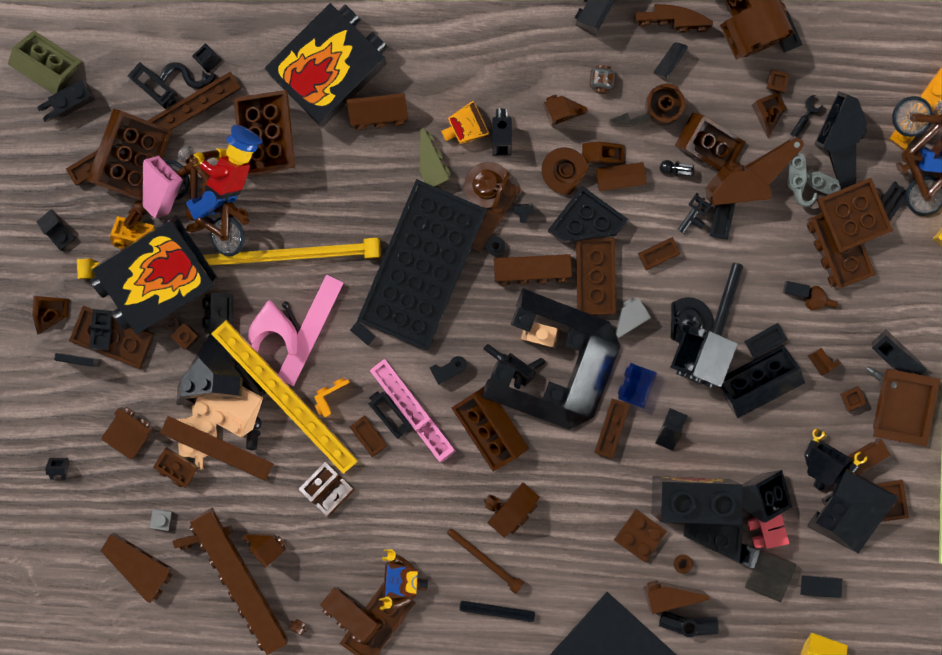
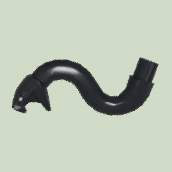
(169, 68)

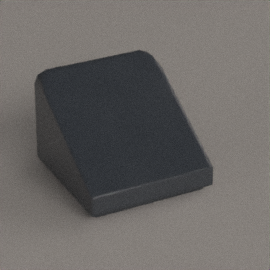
(206, 58)

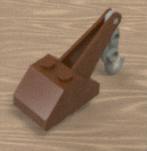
(751, 182)

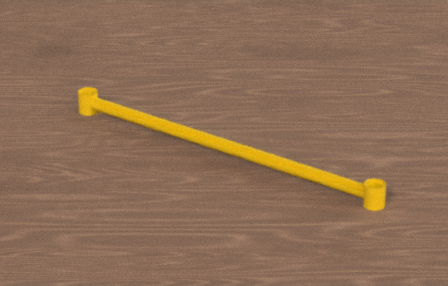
(369, 248)

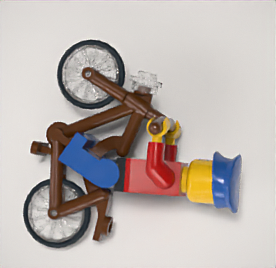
(912, 118)
(219, 188)

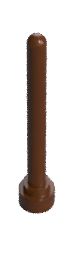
(514, 583)

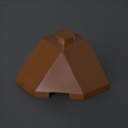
(562, 109)
(265, 546)

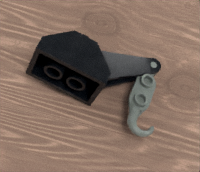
(839, 136)

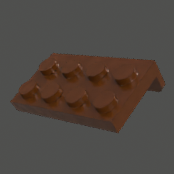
(842, 267)

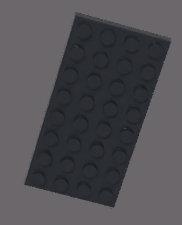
(422, 264)

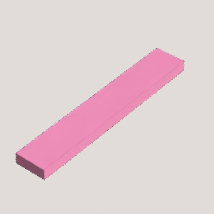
(311, 329)

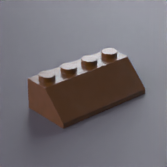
(490, 429)

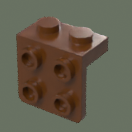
(127, 432)

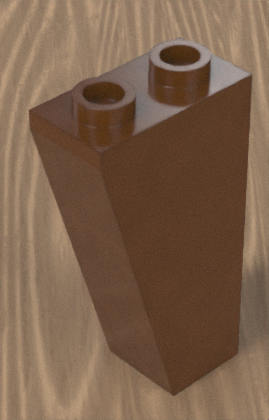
(138, 567)

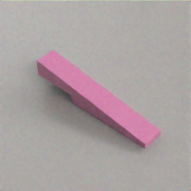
(412, 411)

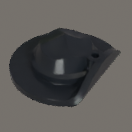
(691, 312)

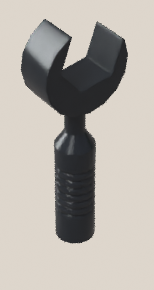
(803, 120)

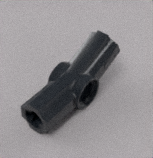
(701, 626)

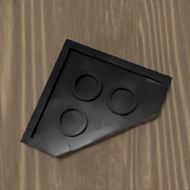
(587, 219)

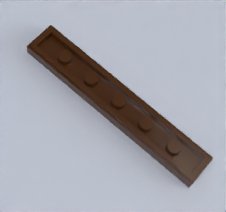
(216, 448)

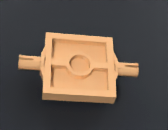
(203, 424)

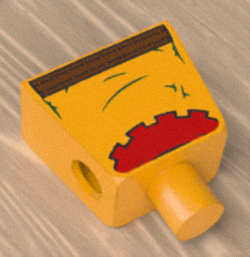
(466, 125)

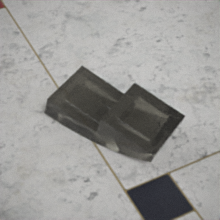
(625, 121)

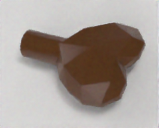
(818, 299)

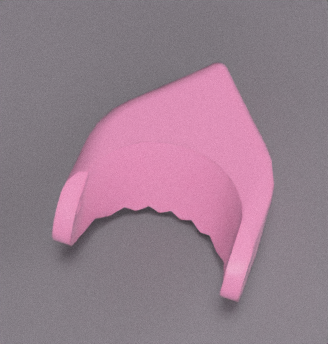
(271, 321)

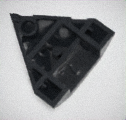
(210, 374)

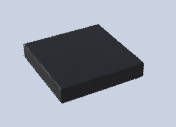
(80, 360)

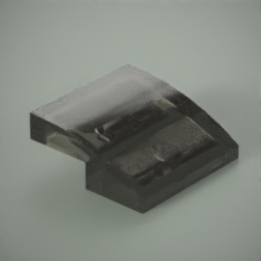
(770, 576)

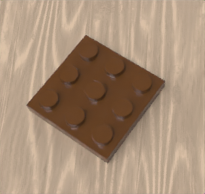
(854, 215)

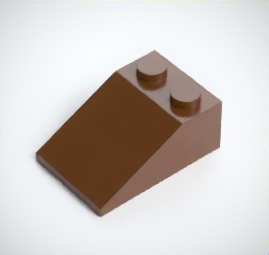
(709, 142)
(667, 596)

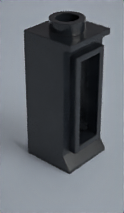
(166, 99)
(378, 397)

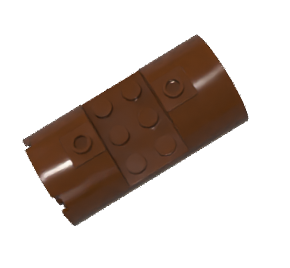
(755, 26)

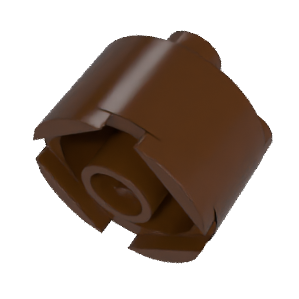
(674, 99)

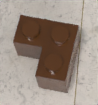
(514, 510)

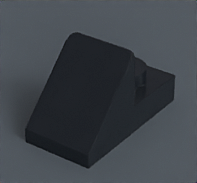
(55, 230)
(671, 429)

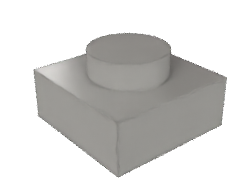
(161, 519)

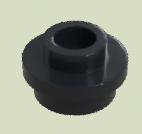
(500, 250)

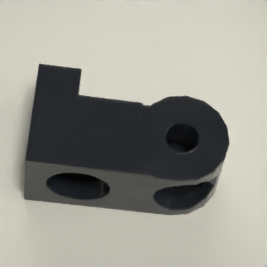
(449, 370)

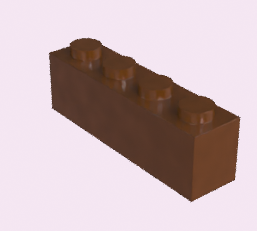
(532, 268)

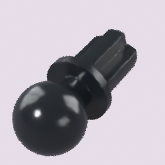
(667, 167)
(252, 436)

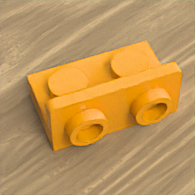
(121, 236)

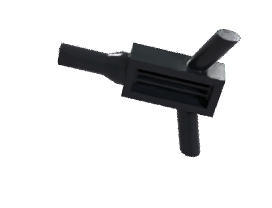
(523, 373)

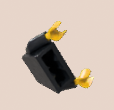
(827, 463)

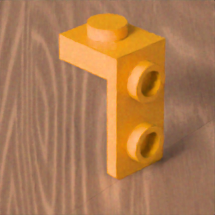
(322, 406)

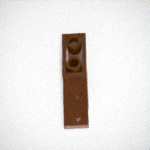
(681, 18)

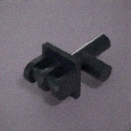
(691, 217)

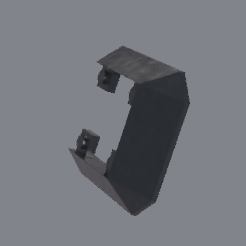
(597, 355)

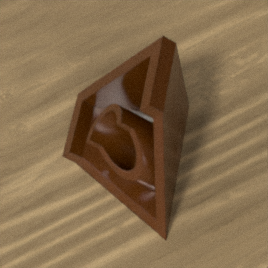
(769, 111)
(48, 311)

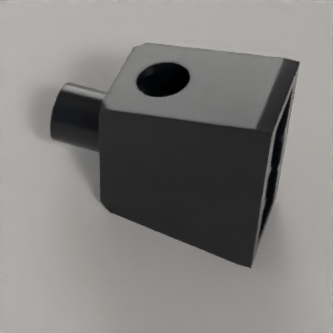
(501, 133)

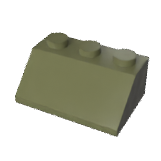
(43, 62)

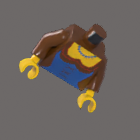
(400, 581)

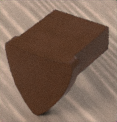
(822, 362)

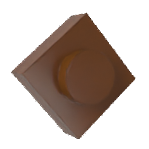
(777, 81)
(852, 398)

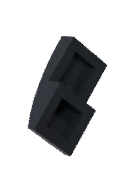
(101, 330)
(821, 586)

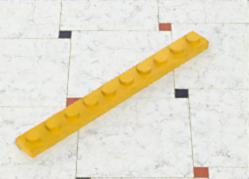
(284, 396)

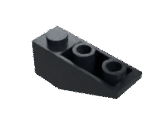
(896, 354)

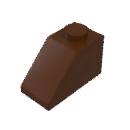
(603, 153)

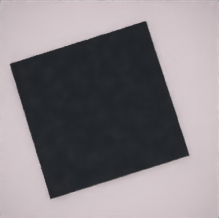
(611, 631)

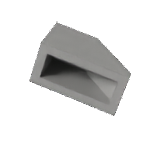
(631, 316)

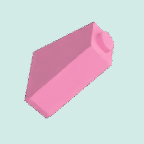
(159, 186)

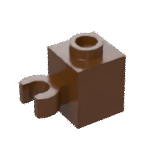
(183, 334)

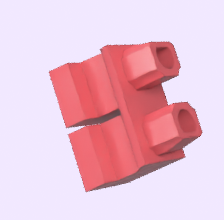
(768, 538)

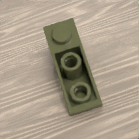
(430, 165)

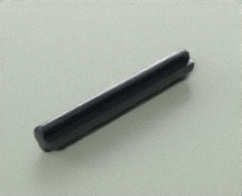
(727, 299)
(497, 611)

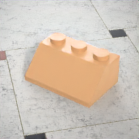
(233, 414)

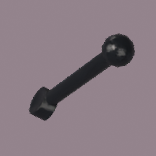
(285, 305)

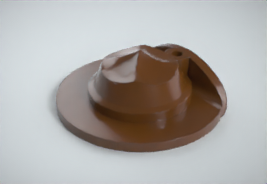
(564, 169)
(485, 184)

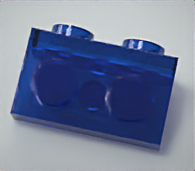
(636, 385)

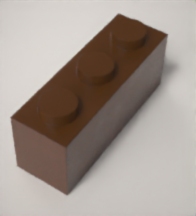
(350, 615)

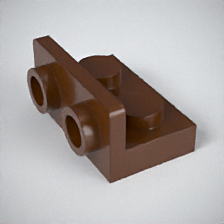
(175, 467)

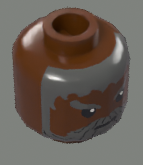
(602, 79)

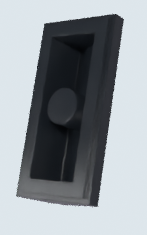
(670, 60)

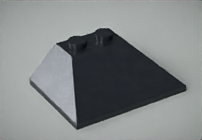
(853, 511)

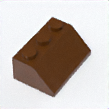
(377, 111)

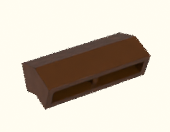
(621, 176)

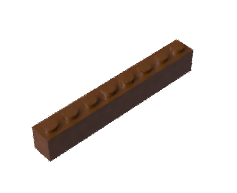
(239, 581)

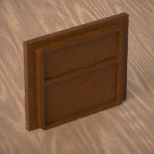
(908, 409)

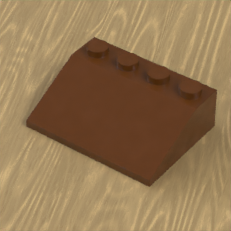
(269, 119)
(123, 150)

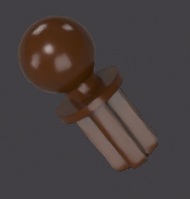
(135, 215)

